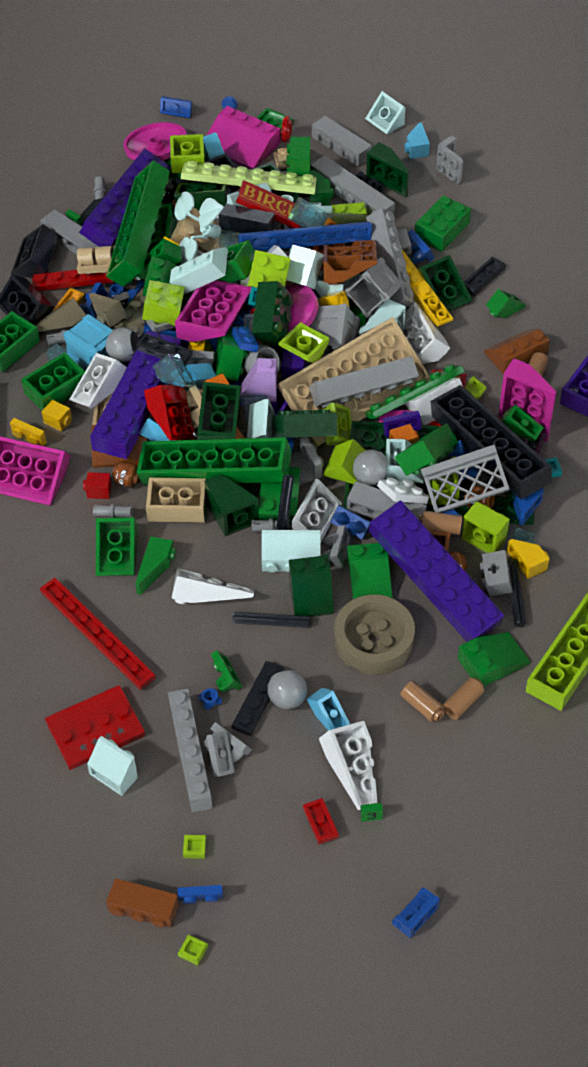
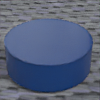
(229, 101)

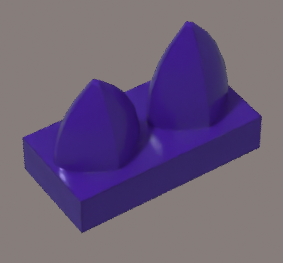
(400, 420)

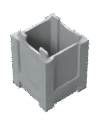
(373, 287)
(336, 323)

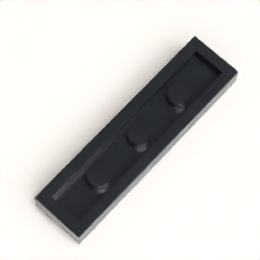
(256, 700)

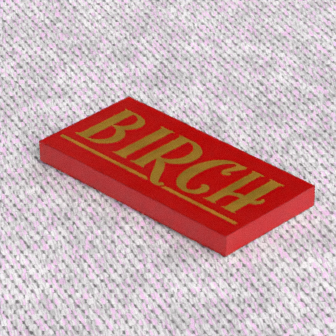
(261, 199)

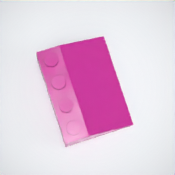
(245, 137)
(211, 311)
(528, 391)
(31, 470)

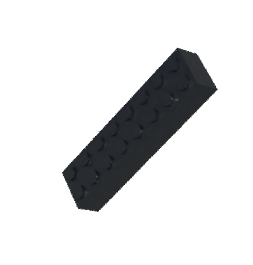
(480, 428)

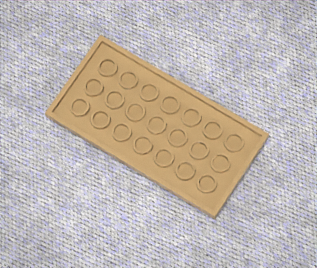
(372, 348)

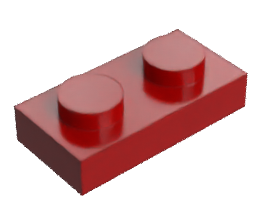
(320, 821)

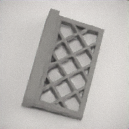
(461, 463)

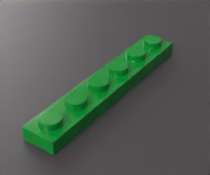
(407, 394)

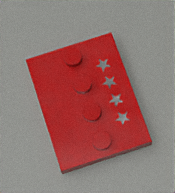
(82, 725)

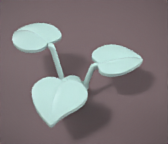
(209, 211)

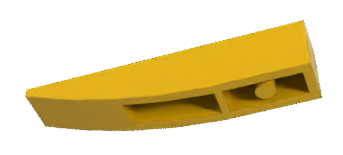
(425, 295)

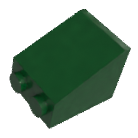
(230, 504)
(311, 586)

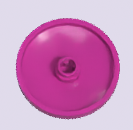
(154, 138)
(304, 305)

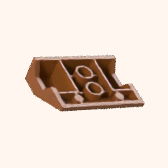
(348, 261)

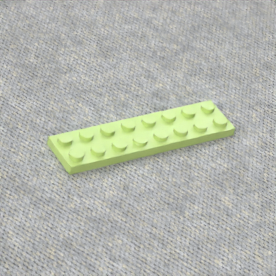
(234, 176)

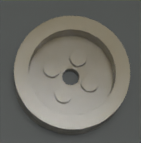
(377, 617)

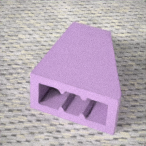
(261, 379)

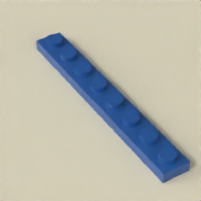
(308, 236)

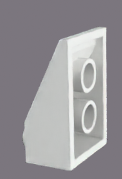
(98, 381)

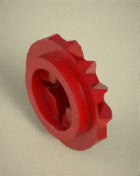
(286, 129)

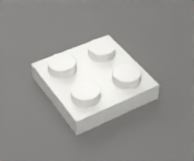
(403, 490)

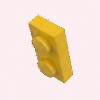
(28, 432)

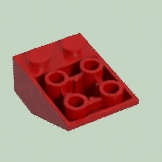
(170, 410)

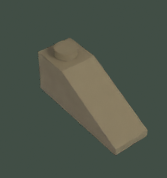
(107, 309)
(64, 316)

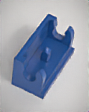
(416, 912)

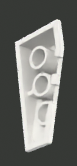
(424, 335)
(193, 588)
(350, 757)

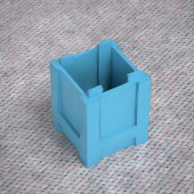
(86, 340)

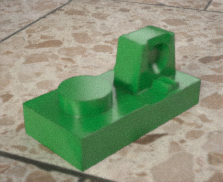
(229, 678)

